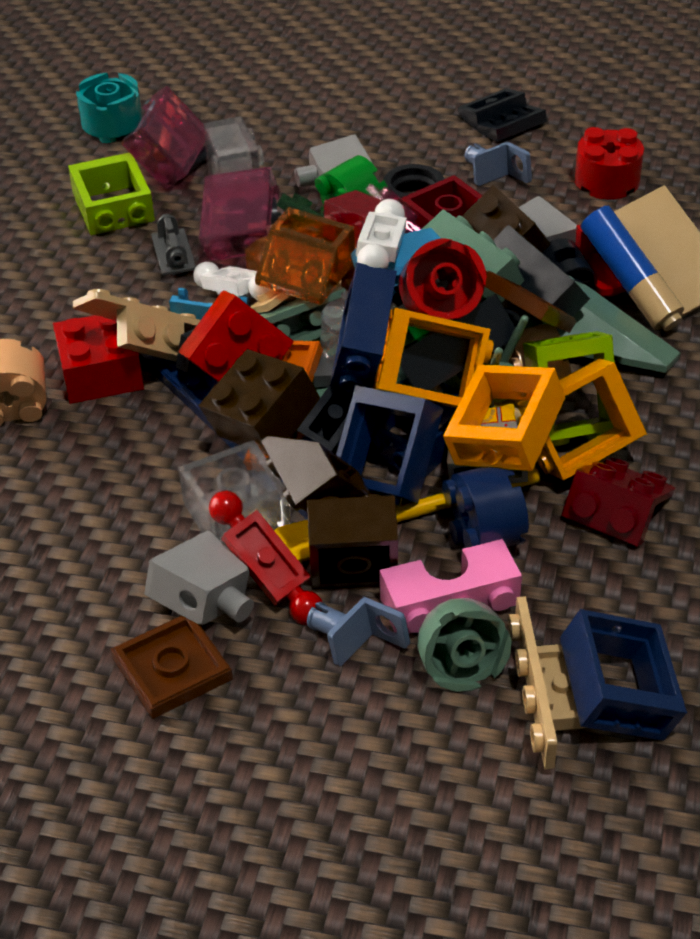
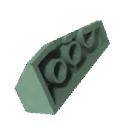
(632, 342)

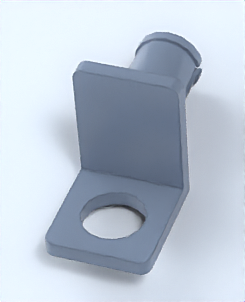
(498, 162)
(351, 630)

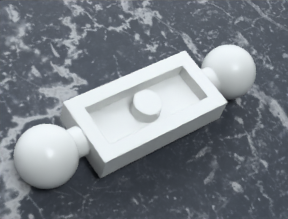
(382, 234)
(230, 279)

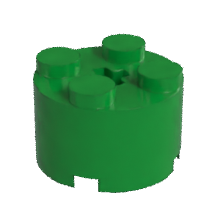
(346, 177)

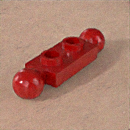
(265, 555)

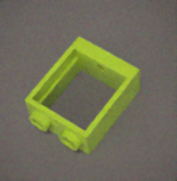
(107, 176)
(540, 352)

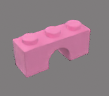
(486, 576)

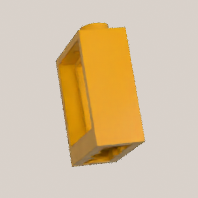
(478, 352)
(619, 409)
(515, 447)

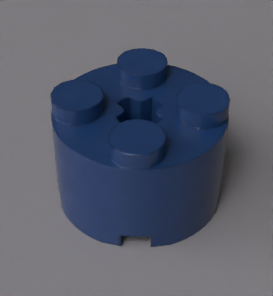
(485, 507)

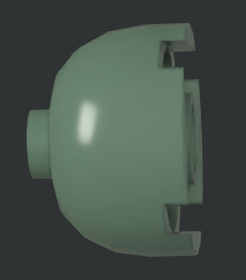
(463, 644)

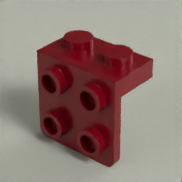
(616, 498)

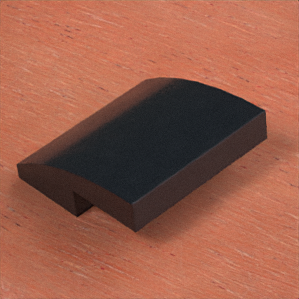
(502, 114)

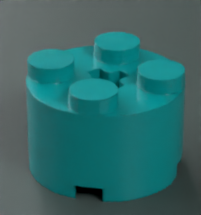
(109, 106)

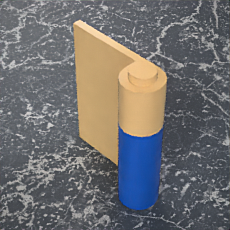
(652, 255)

